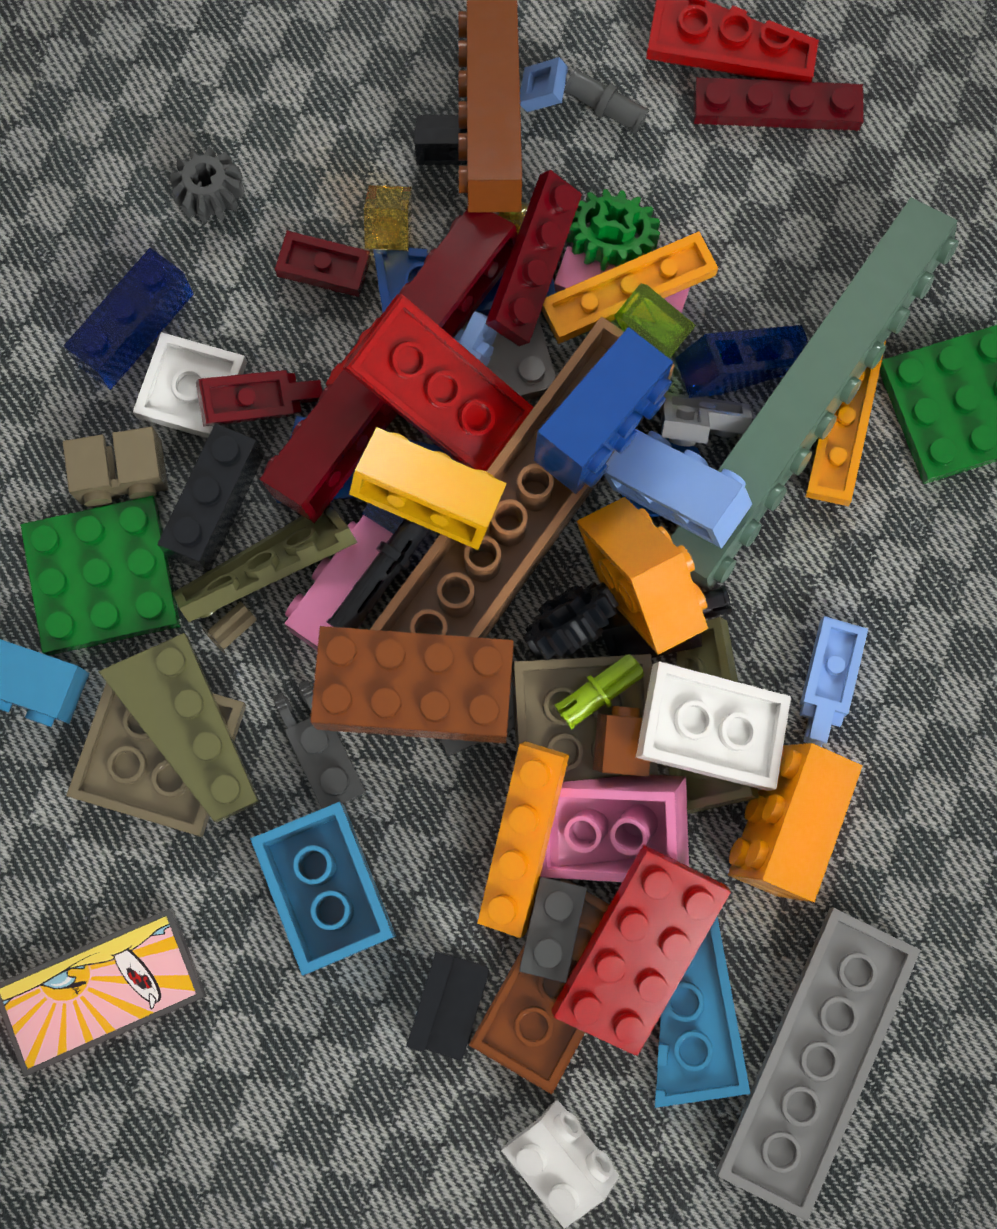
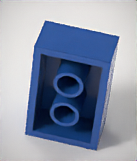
(603, 412)

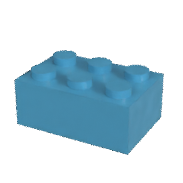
(322, 888)

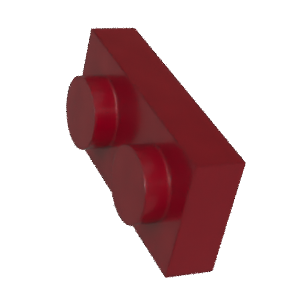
(323, 263)

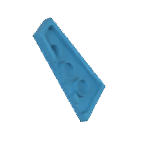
(700, 1033)

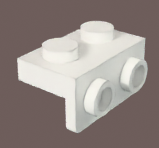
(562, 1164)

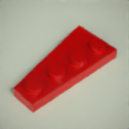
(729, 42)

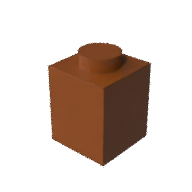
(618, 742)

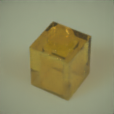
(388, 217)

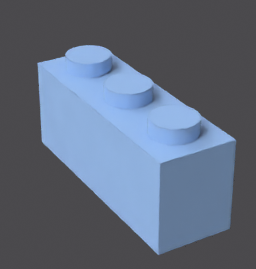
(679, 487)

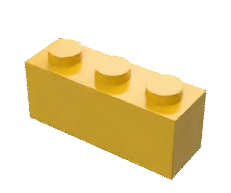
(426, 487)

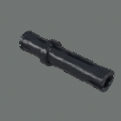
(379, 575)

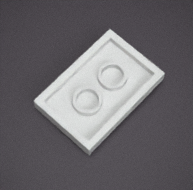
(713, 726)

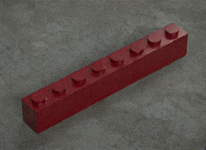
(339, 427)

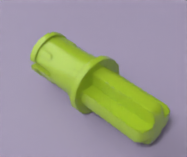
(599, 690)

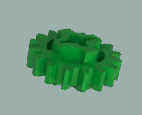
(613, 229)

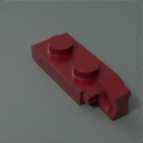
(253, 397)

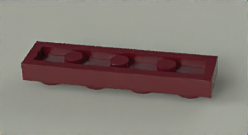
(778, 103)
(534, 258)

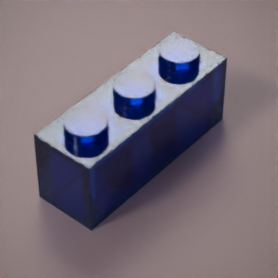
(129, 318)

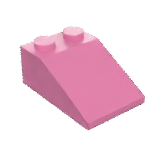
(609, 819)

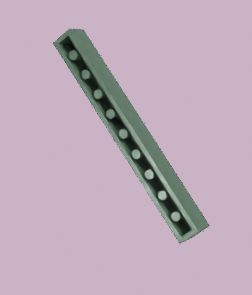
(827, 375)

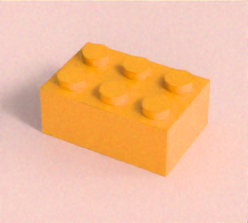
(645, 574)
(796, 825)

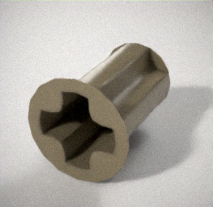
(230, 626)

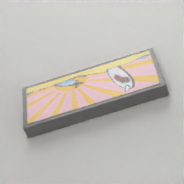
(99, 991)

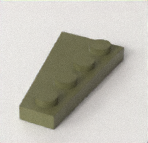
(264, 563)
(717, 660)
(181, 717)

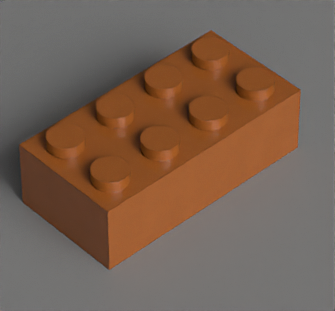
(412, 684)

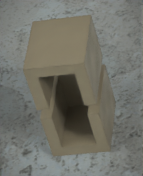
(94, 473)

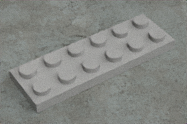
(817, 1063)

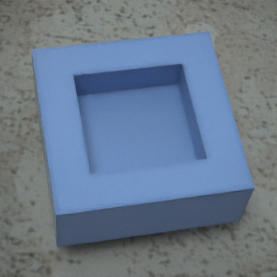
(543, 84)

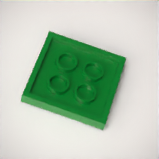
(947, 402)
(99, 576)

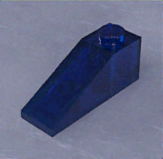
(739, 359)

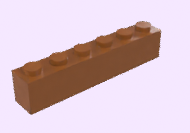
(491, 106)

